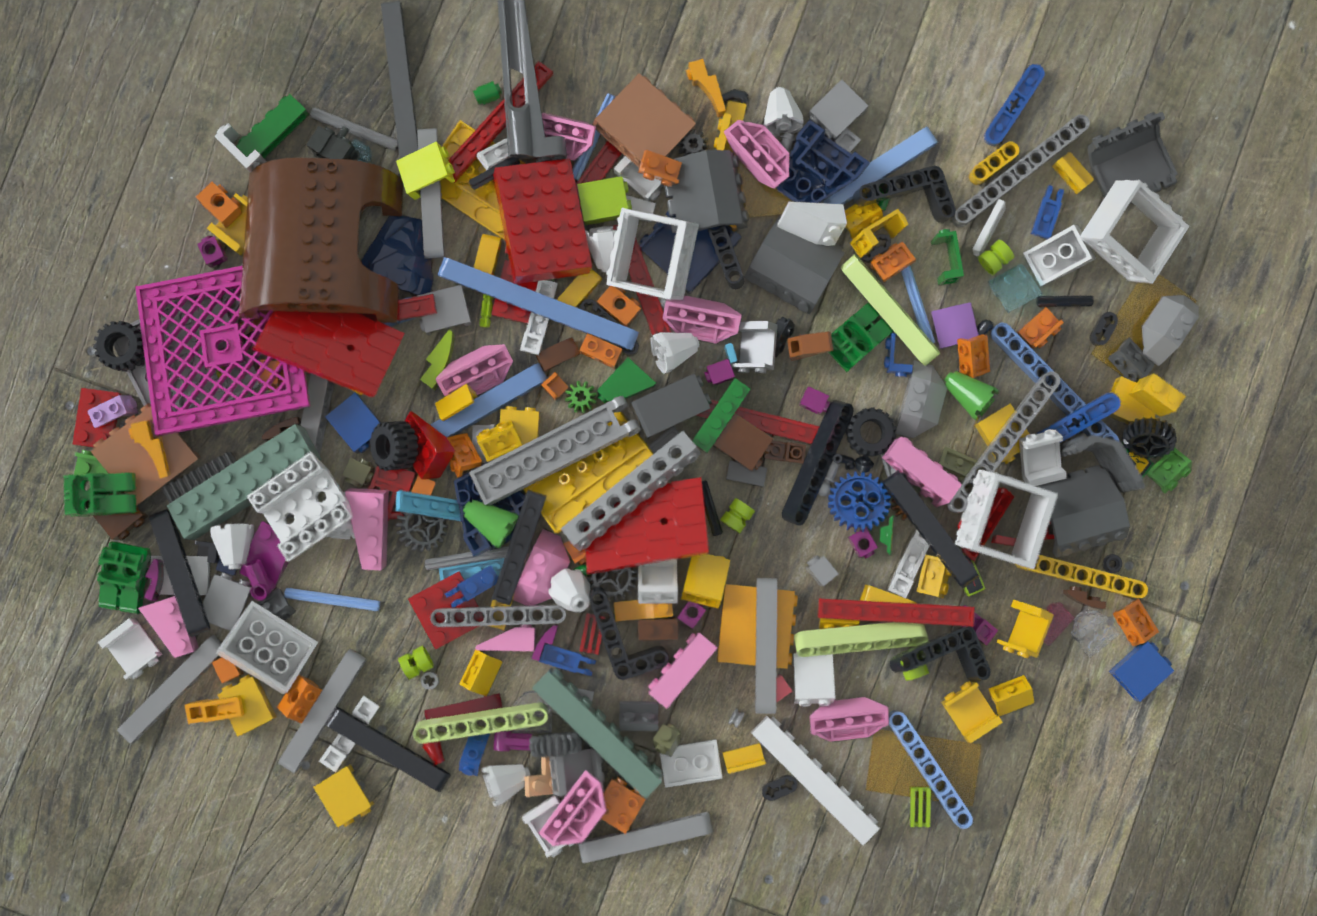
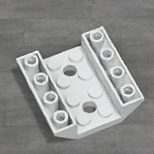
(297, 493)

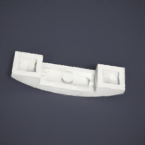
(538, 324)
(909, 565)
(341, 745)

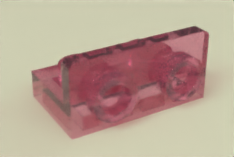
(1060, 621)

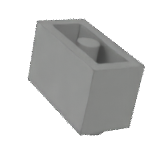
(821, 570)

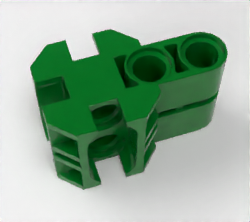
(858, 337)
(100, 504)
(123, 577)

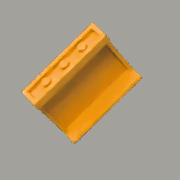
(738, 626)

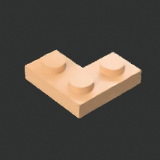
(539, 784)

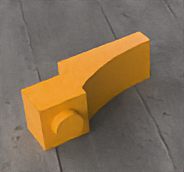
(709, 84)
(143, 434)
(632, 610)
(214, 709)

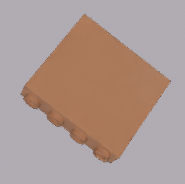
(643, 120)
(123, 455)

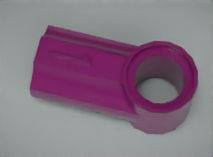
(260, 582)
(510, 741)

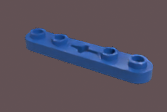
(1023, 90)
(1092, 411)

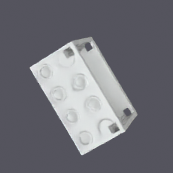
(1160, 246)
(680, 261)
(1032, 526)

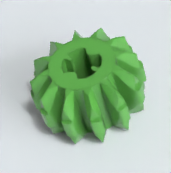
(587, 395)

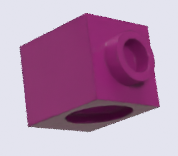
(217, 257)
(719, 372)
(814, 401)
(856, 537)
(691, 622)

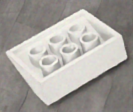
(267, 647)

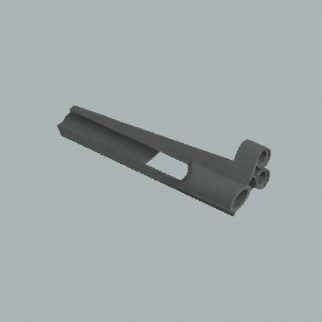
(523, 124)

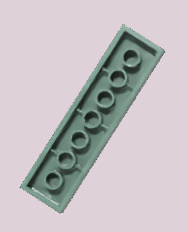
(228, 490)
(598, 732)

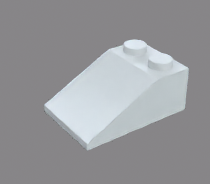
(814, 221)
(1059, 255)

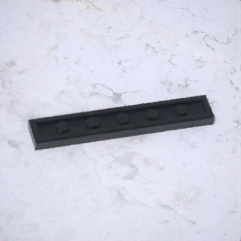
(519, 547)

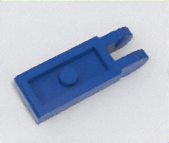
(1047, 214)
(474, 585)
(565, 659)

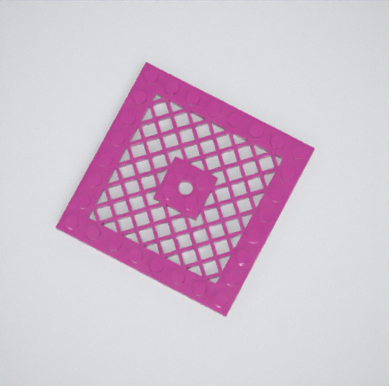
(157, 365)

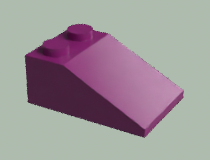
(265, 548)

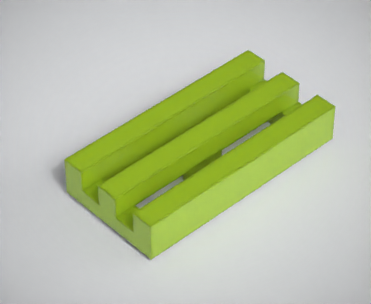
(920, 806)

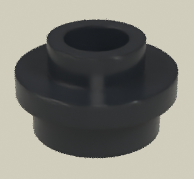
(864, 464)
(1117, 560)

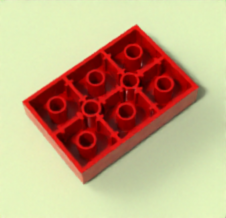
(542, 221)

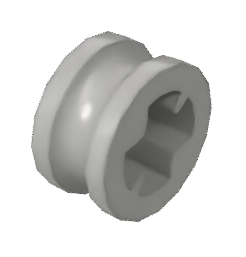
(427, 686)
(736, 718)

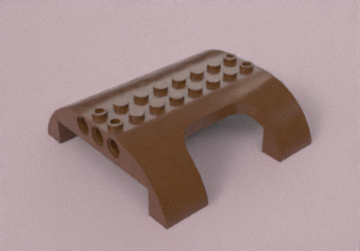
(307, 238)

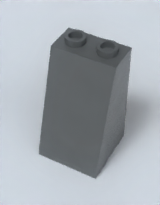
(671, 404)

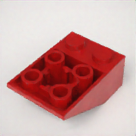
(433, 448)

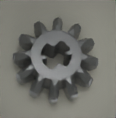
(693, 138)

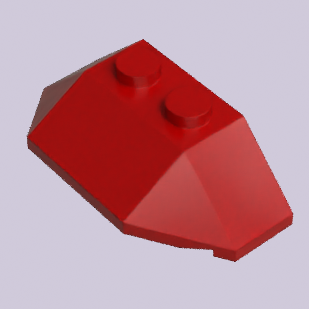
(999, 505)

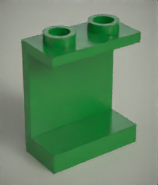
(956, 272)

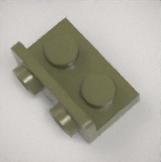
(956, 464)

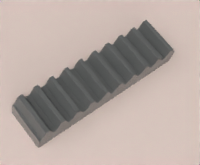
(196, 477)

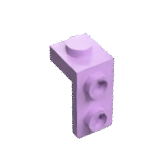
(112, 409)

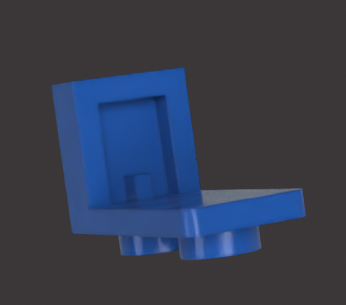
(899, 370)
(473, 754)

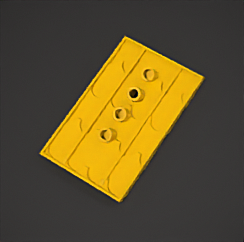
(477, 204)
(586, 480)

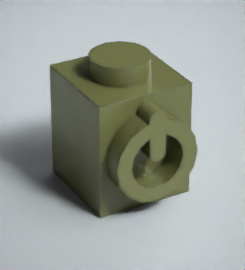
(358, 472)
(667, 740)

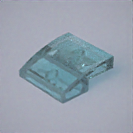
(1015, 287)

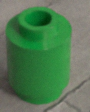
(487, 93)

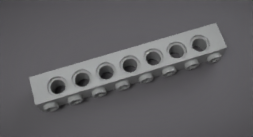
(621, 491)

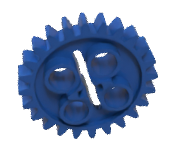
(870, 489)

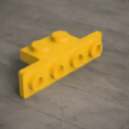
(734, 112)

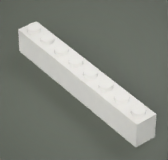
(818, 783)

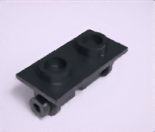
(785, 329)

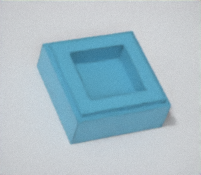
(730, 352)

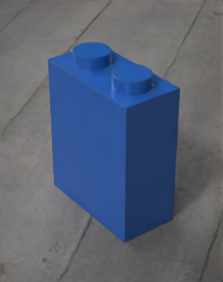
(354, 422)
(1142, 670)

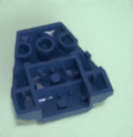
(819, 167)
(400, 255)
(466, 492)

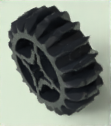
(1149, 437)

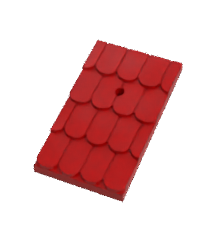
(332, 346)
(658, 530)

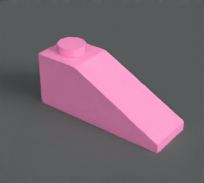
(516, 639)

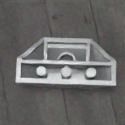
(1168, 327)
(921, 401)

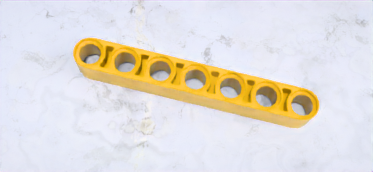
(1089, 579)

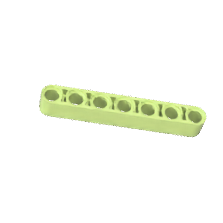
(890, 310)
(859, 638)
(473, 728)

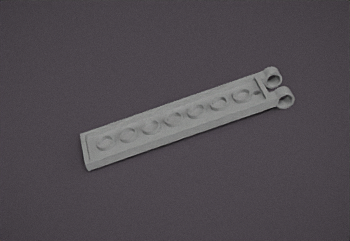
(552, 452)

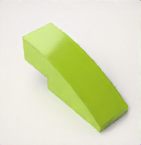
(439, 359)

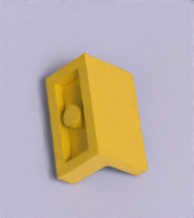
(1073, 172)
(455, 402)
(480, 673)
(1012, 695)
(743, 758)

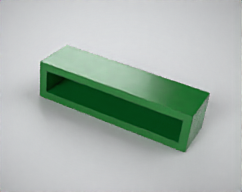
(274, 127)
(721, 415)

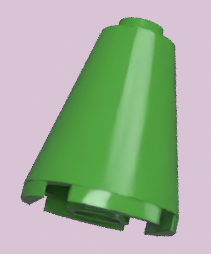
(971, 393)
(490, 521)

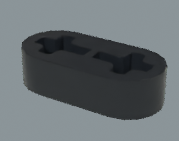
(880, 249)
(1100, 327)
(781, 791)

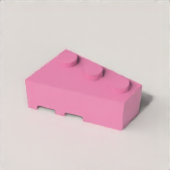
(169, 625)

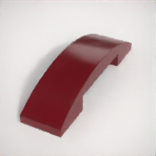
(475, 705)

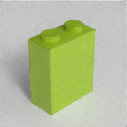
(603, 199)

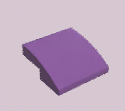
(954, 323)

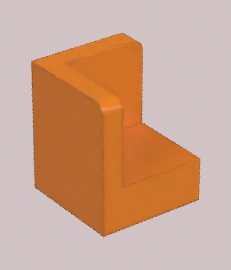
(555, 386)
(423, 486)
(226, 670)

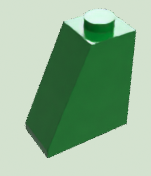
(625, 381)

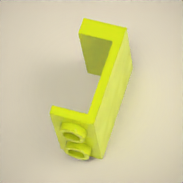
(424, 168)

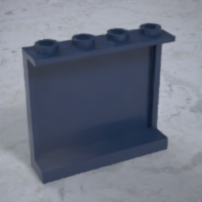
(660, 246)

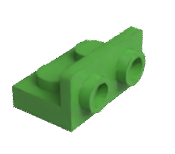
(88, 464)
(1170, 470)

